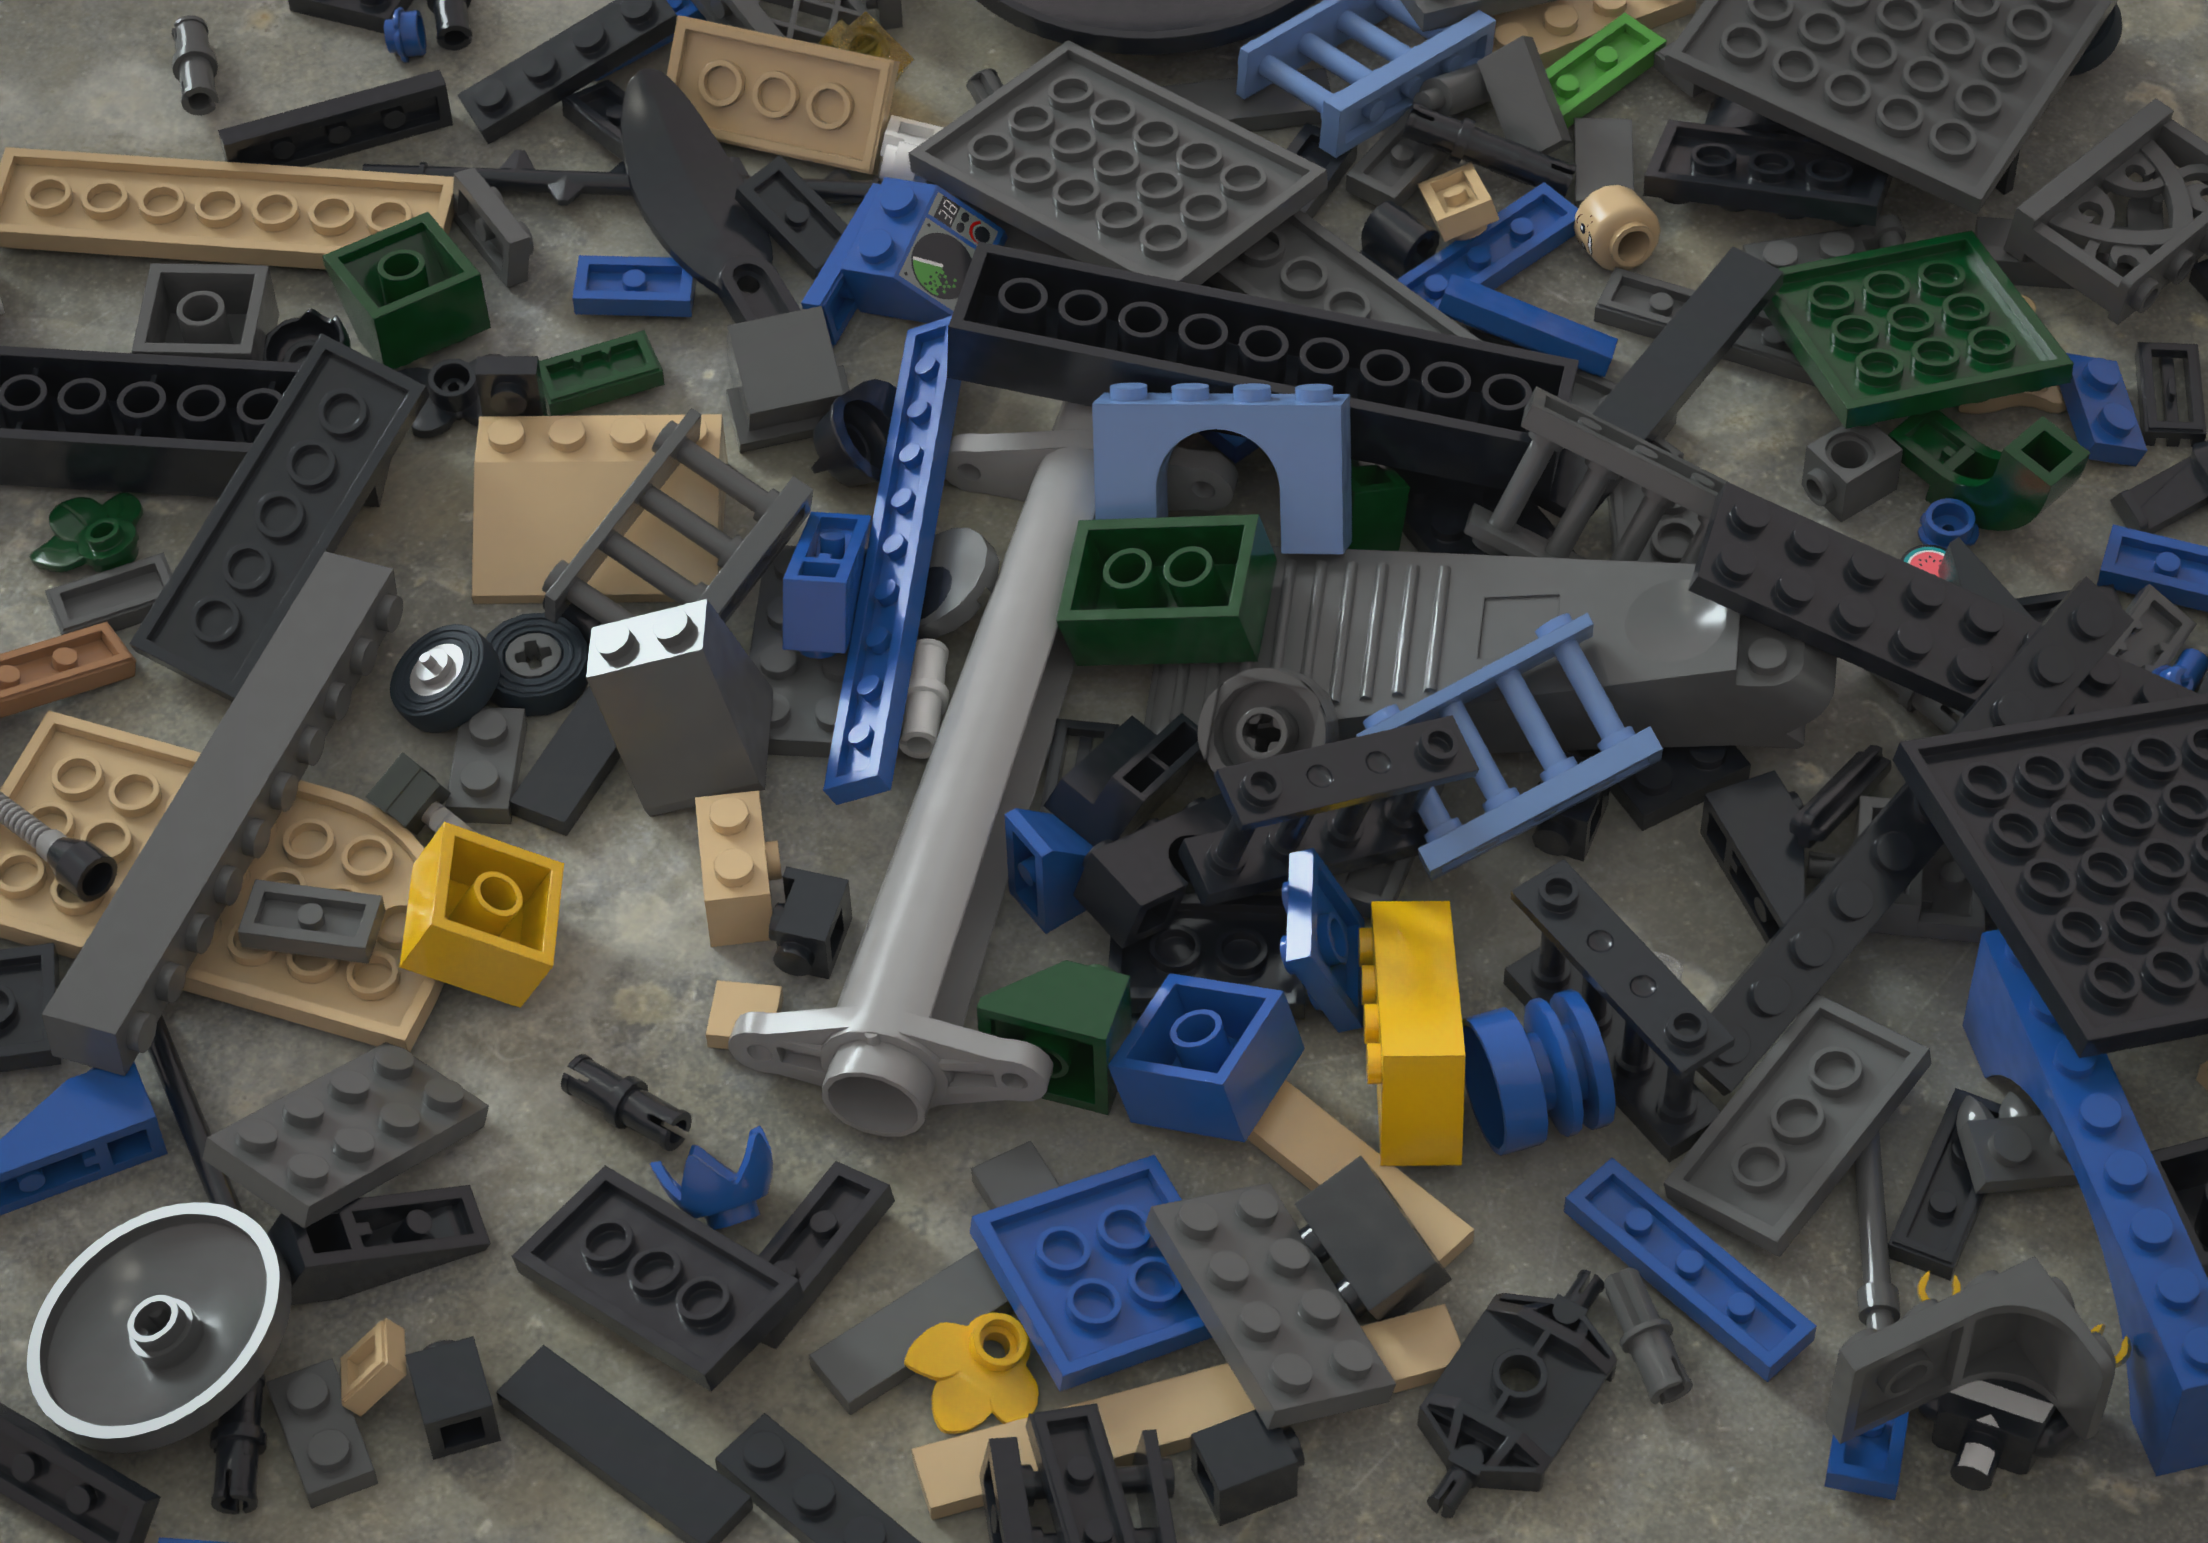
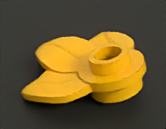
(970, 1380)

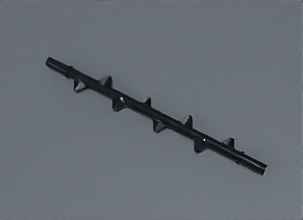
(519, 175)

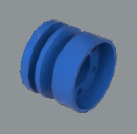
(1537, 1071)

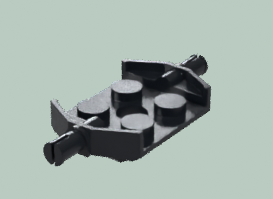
(1507, 1435)

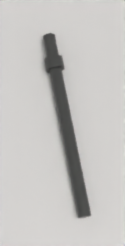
(1877, 1297)

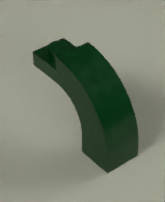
(2000, 487)

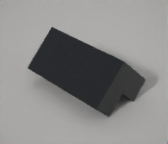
(1125, 779)

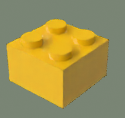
(482, 915)

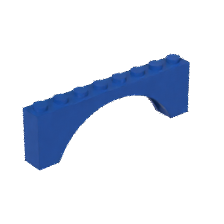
(2143, 1240)

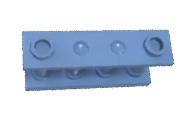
(1374, 97)
(1563, 779)

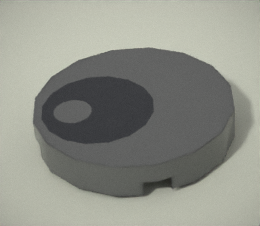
(957, 576)

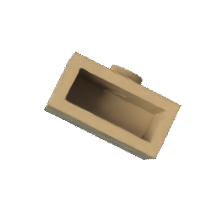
(736, 867)

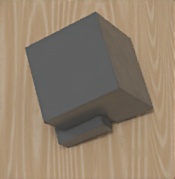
(781, 377)

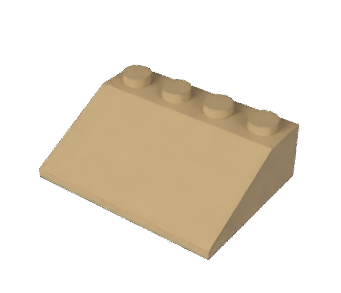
(554, 481)

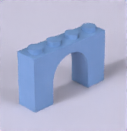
(1300, 433)

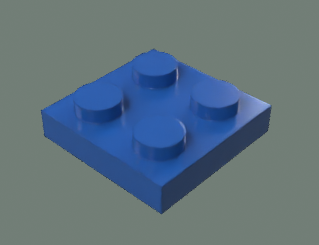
(1322, 940)

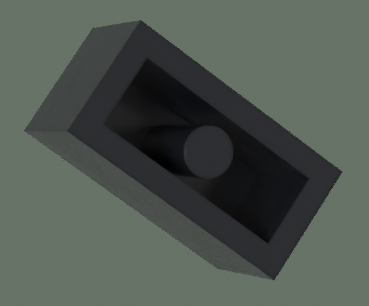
(1371, 1242)

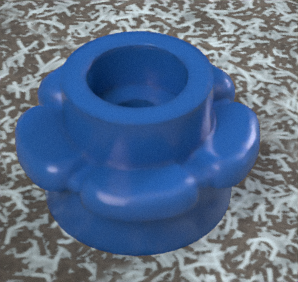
(405, 34)
(1946, 521)

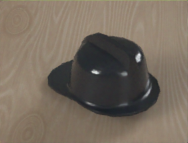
(855, 434)

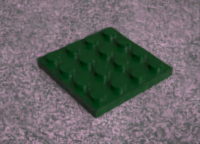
(1914, 330)

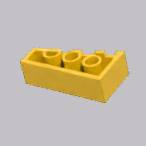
(1414, 1031)

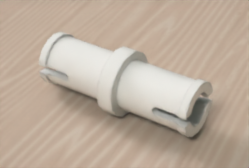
(925, 699)

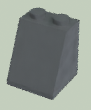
(681, 705)

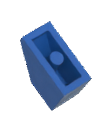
(1044, 866)

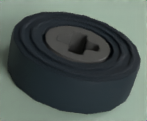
(563, 661)

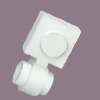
(899, 139)

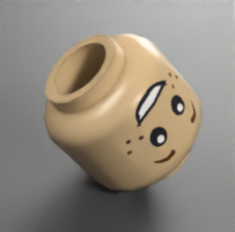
(1616, 228)

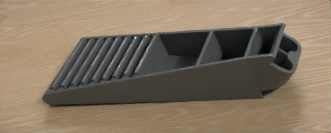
(1411, 623)

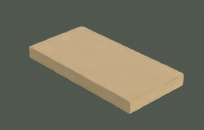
(785, 93)

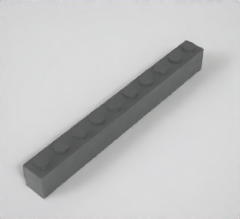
(222, 816)

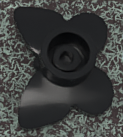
(451, 396)

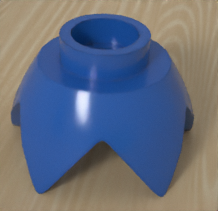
(715, 1190)

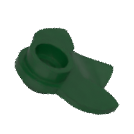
(91, 534)

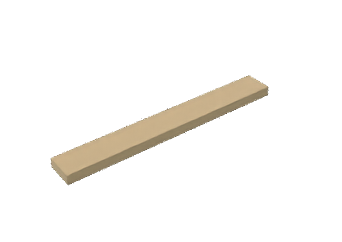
(1410, 1346)

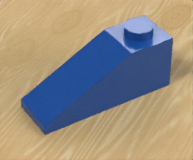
(824, 583)
(78, 1136)

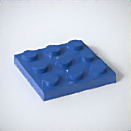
(1091, 1273)

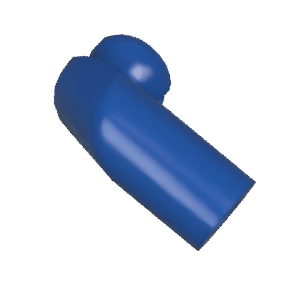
(2187, 669)

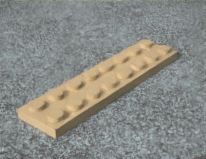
(203, 207)

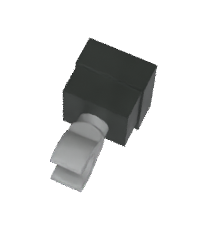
(413, 797)

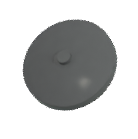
(159, 1327)

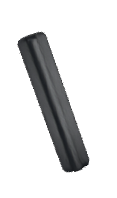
(1840, 796)

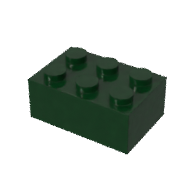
(1167, 590)

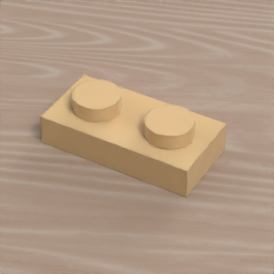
(1458, 203)

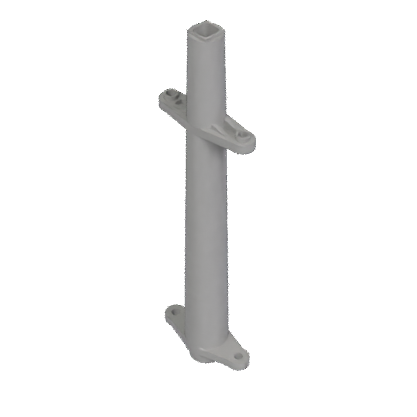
(900, 1019)

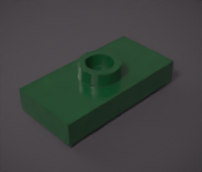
(600, 373)

